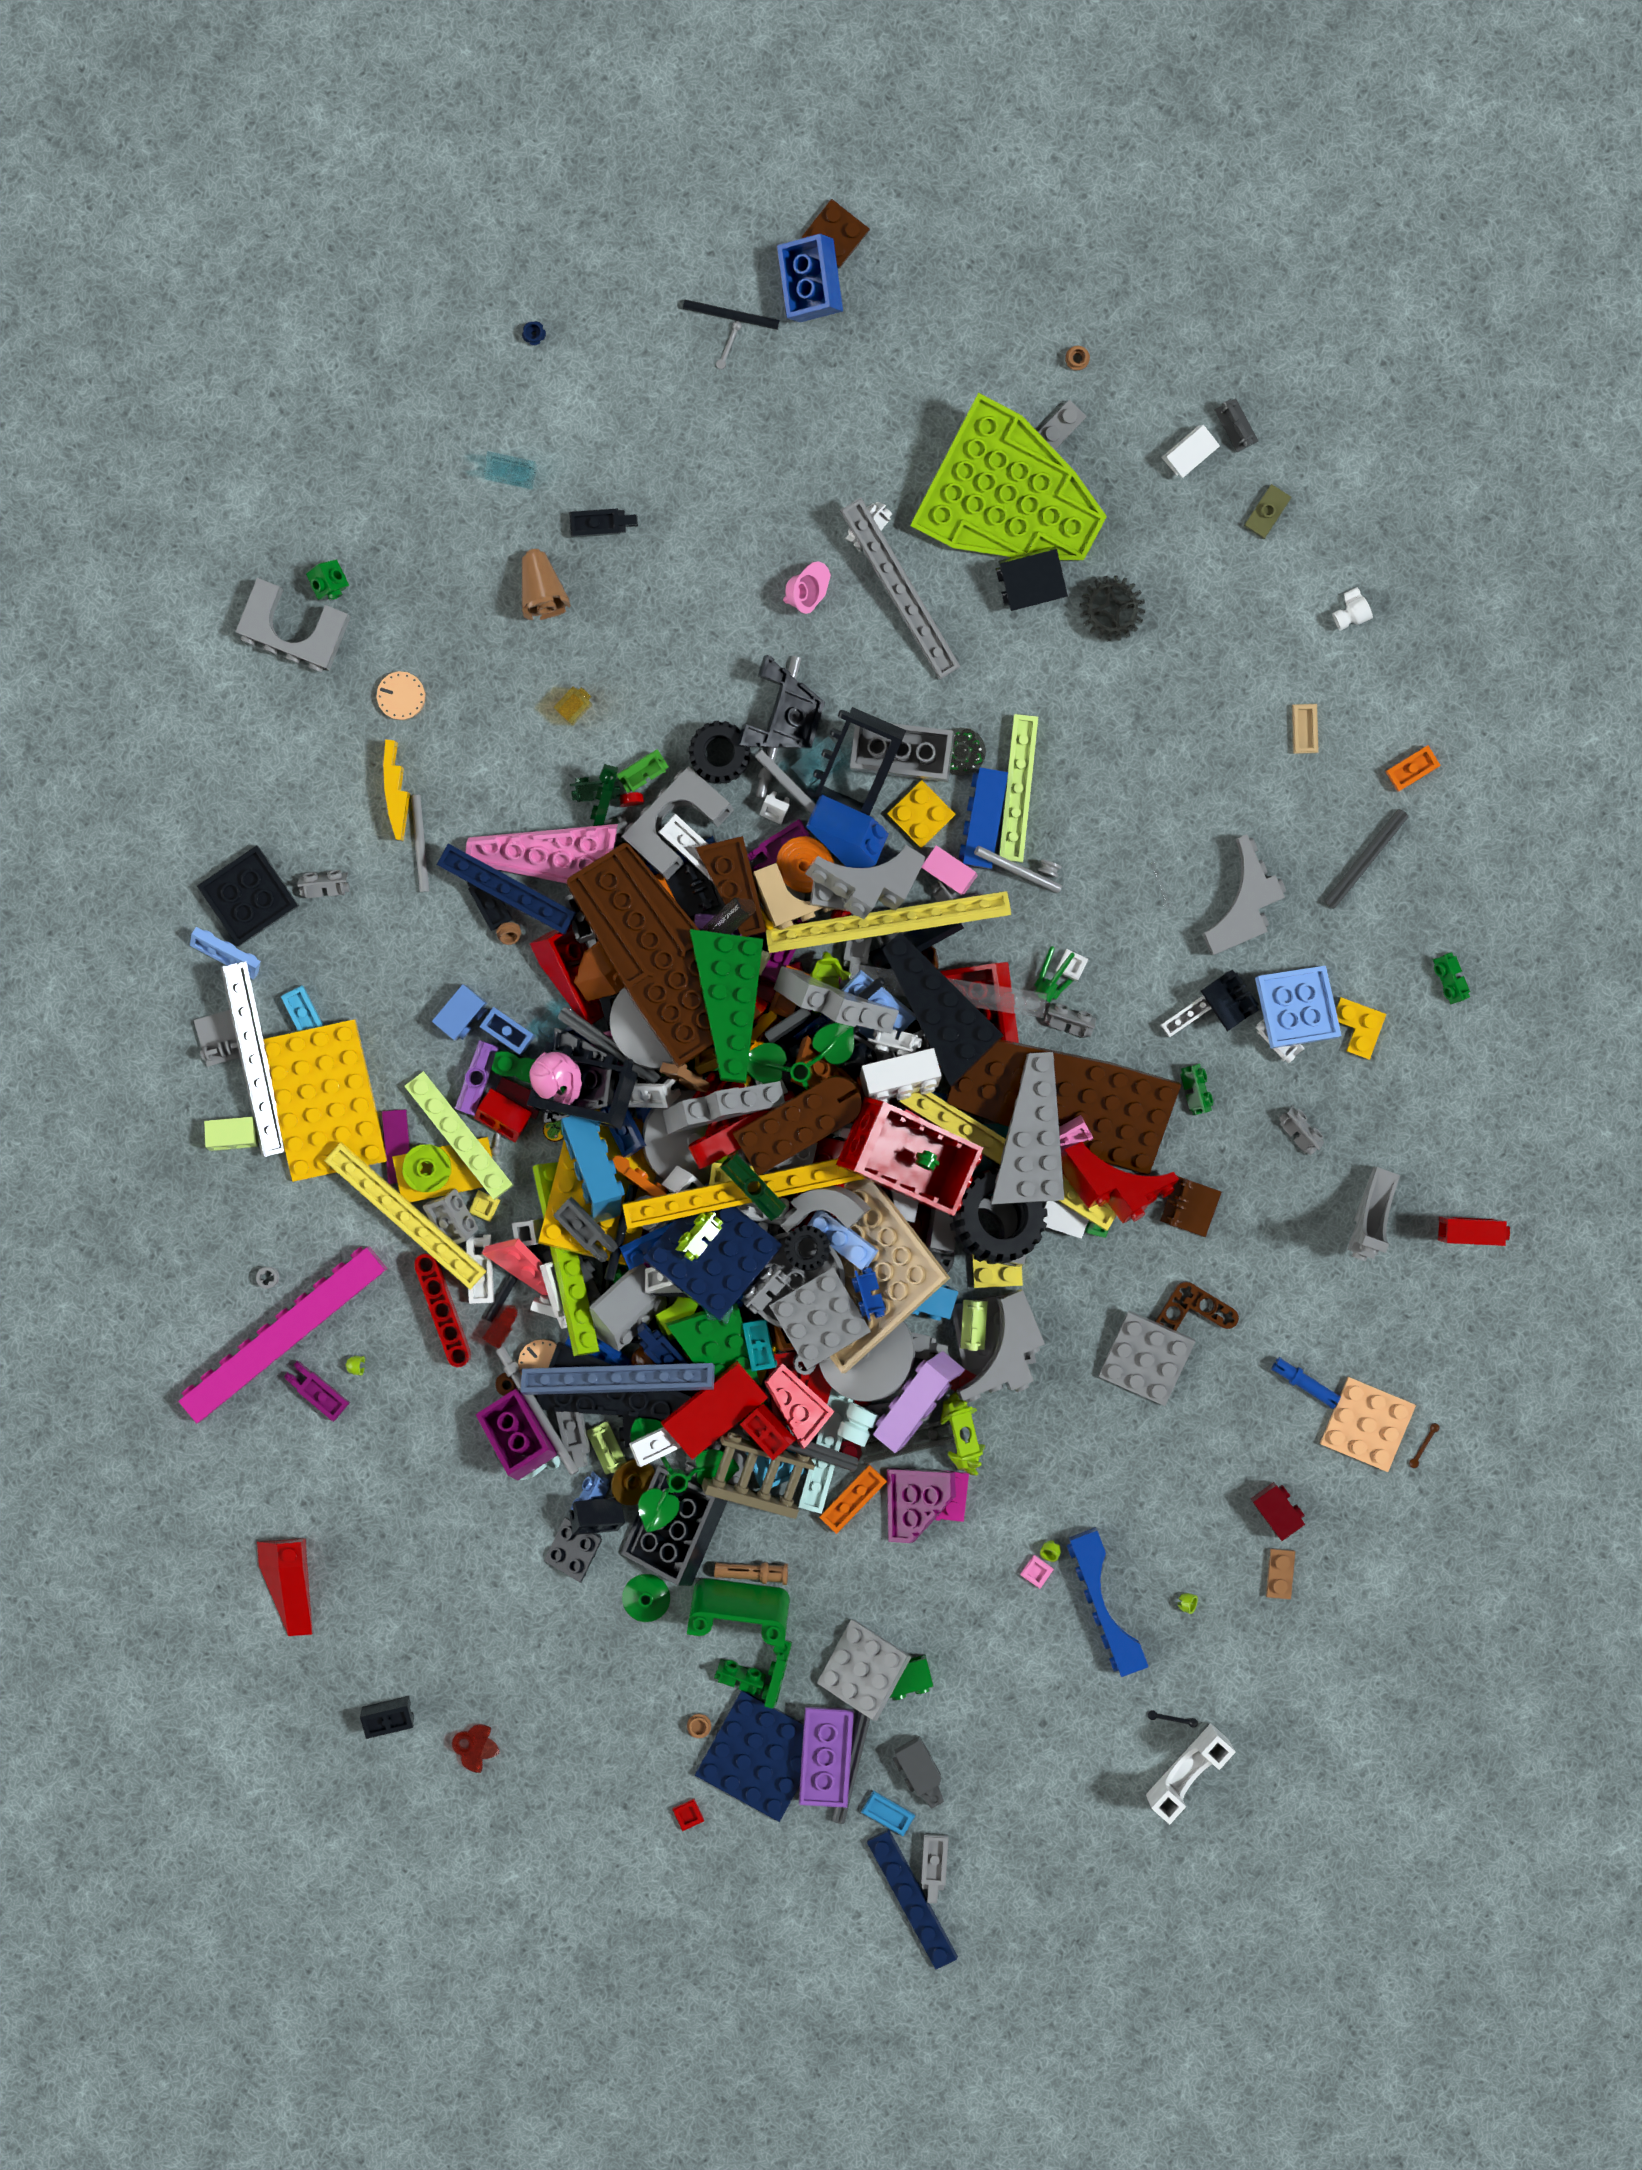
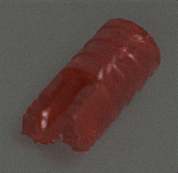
(501, 1327)

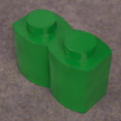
(512, 1065)

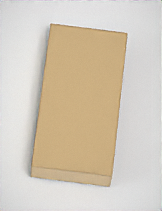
(1305, 728)

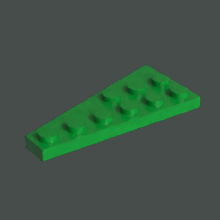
(729, 985)
(714, 1342)

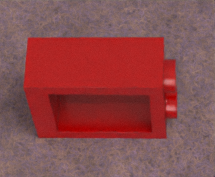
(1473, 1231)

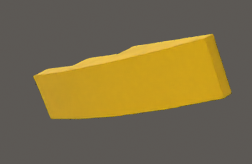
(396, 800)

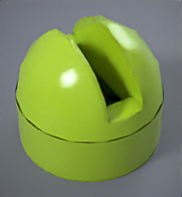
(353, 1365)
(1054, 1548)
(1188, 1602)

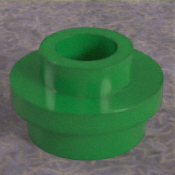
(927, 1160)

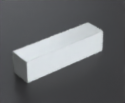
(1186, 1016)

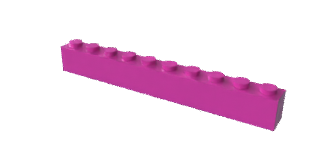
(283, 1334)

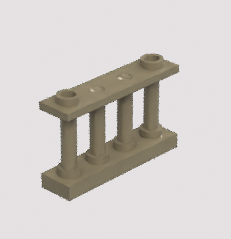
(762, 1498)

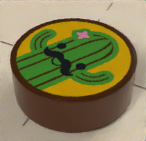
(553, 1131)

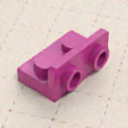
(956, 1508)

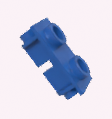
(870, 1304)

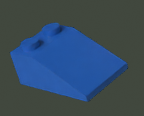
(847, 833)

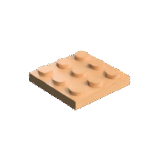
(1368, 1424)

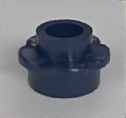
(529, 328)

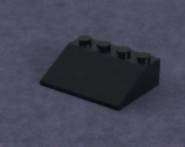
(680, 1545)

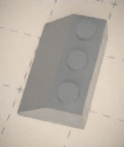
(625, 1308)

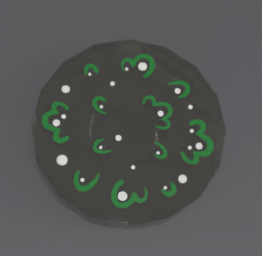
(967, 752)

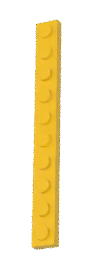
(729, 1194)

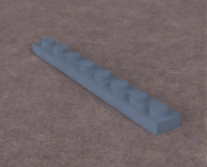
(618, 1379)

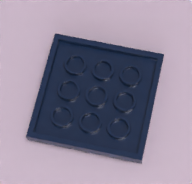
(723, 1268)
(756, 1756)

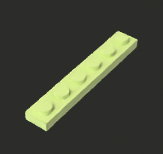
(1018, 787)
(458, 1135)

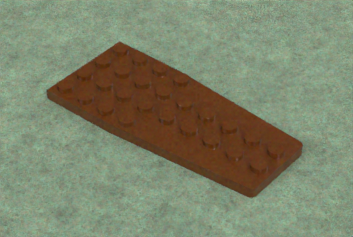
(648, 947)
(1118, 1103)

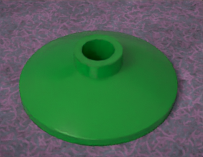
(646, 1585)

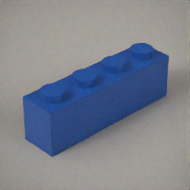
(985, 815)

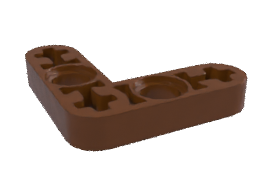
(1194, 1303)

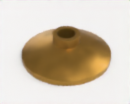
(630, 1492)

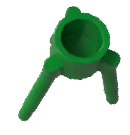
(1050, 986)

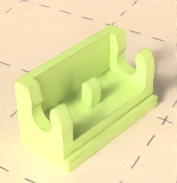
(230, 1134)

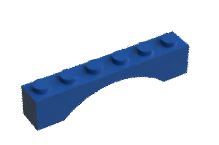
(1090, 1554)

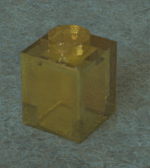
(573, 705)

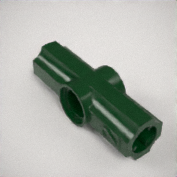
(742, 1175)

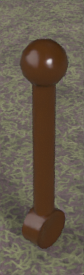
(1414, 1463)

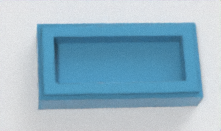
(888, 1813)

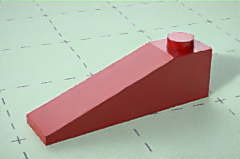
(560, 959)
(286, 1576)

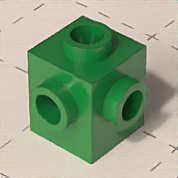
(327, 580)

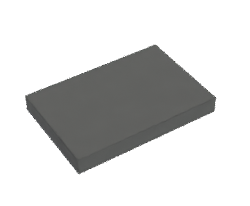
(788, 1026)

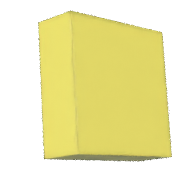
(484, 1206)

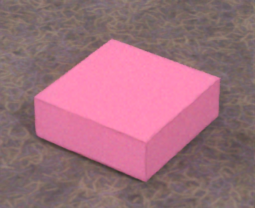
(1036, 1571)

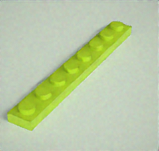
(569, 1277)

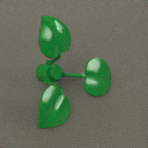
(832, 1041)
(659, 1507)

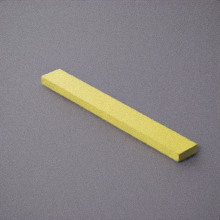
(405, 1215)

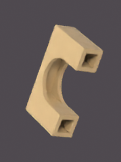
(778, 902)

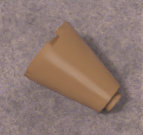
(541, 587)

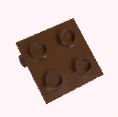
(1191, 1206)

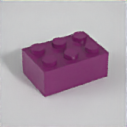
(516, 1435)

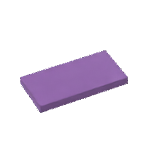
(826, 1757)

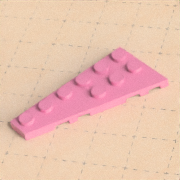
(546, 853)

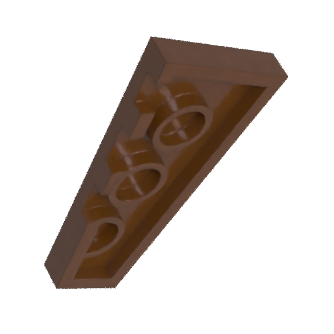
(732, 876)

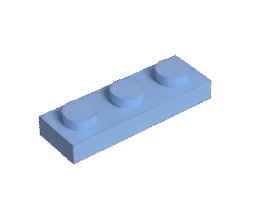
(223, 951)
(844, 1240)

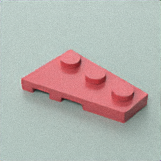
(518, 1261)
(798, 1404)

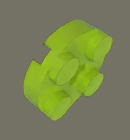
(413, 1164)

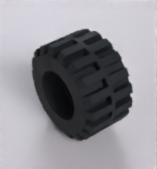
(698, 758)

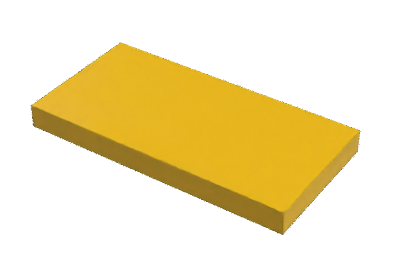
(460, 1179)

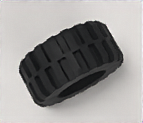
(985, 1246)

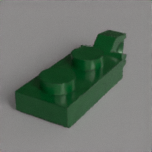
(604, 792)

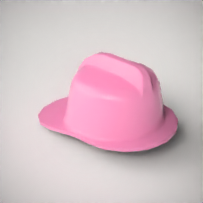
(808, 588)

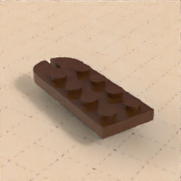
(798, 1123)

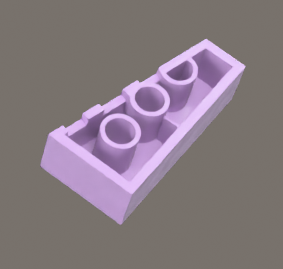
(917, 1400)

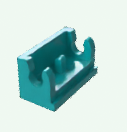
(759, 1344)

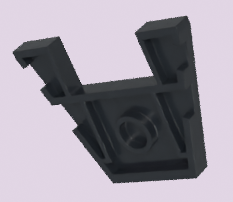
(793, 716)
(597, 1083)

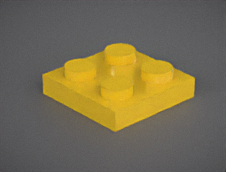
(921, 814)

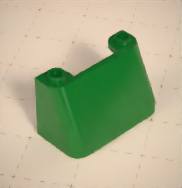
(739, 1603)

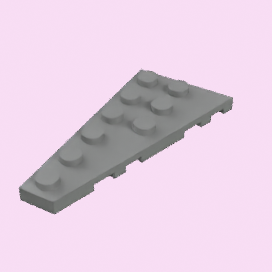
(1032, 1146)

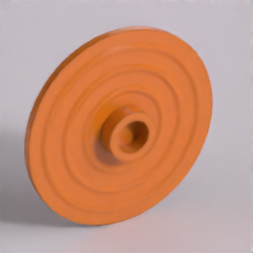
(795, 859)

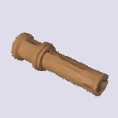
(764, 1573)

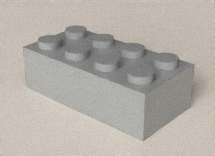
(922, 753)

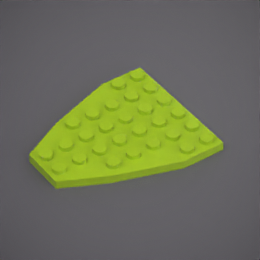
(1007, 491)

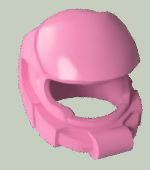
(553, 1071)

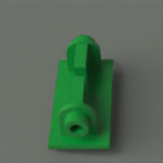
(1454, 988)
(1196, 1079)
(750, 1679)

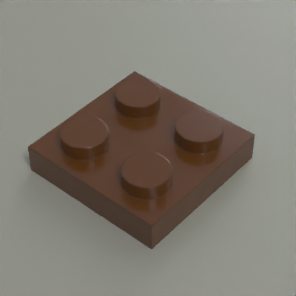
(842, 227)

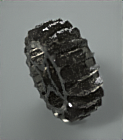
(1100, 611)

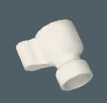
(1357, 610)

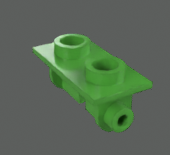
(648, 766)

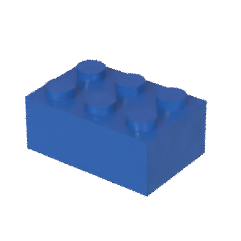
(810, 278)

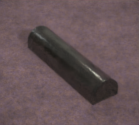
(731, 916)
(926, 1437)

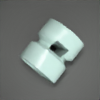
(857, 1425)

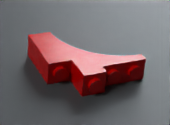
(1102, 1184)

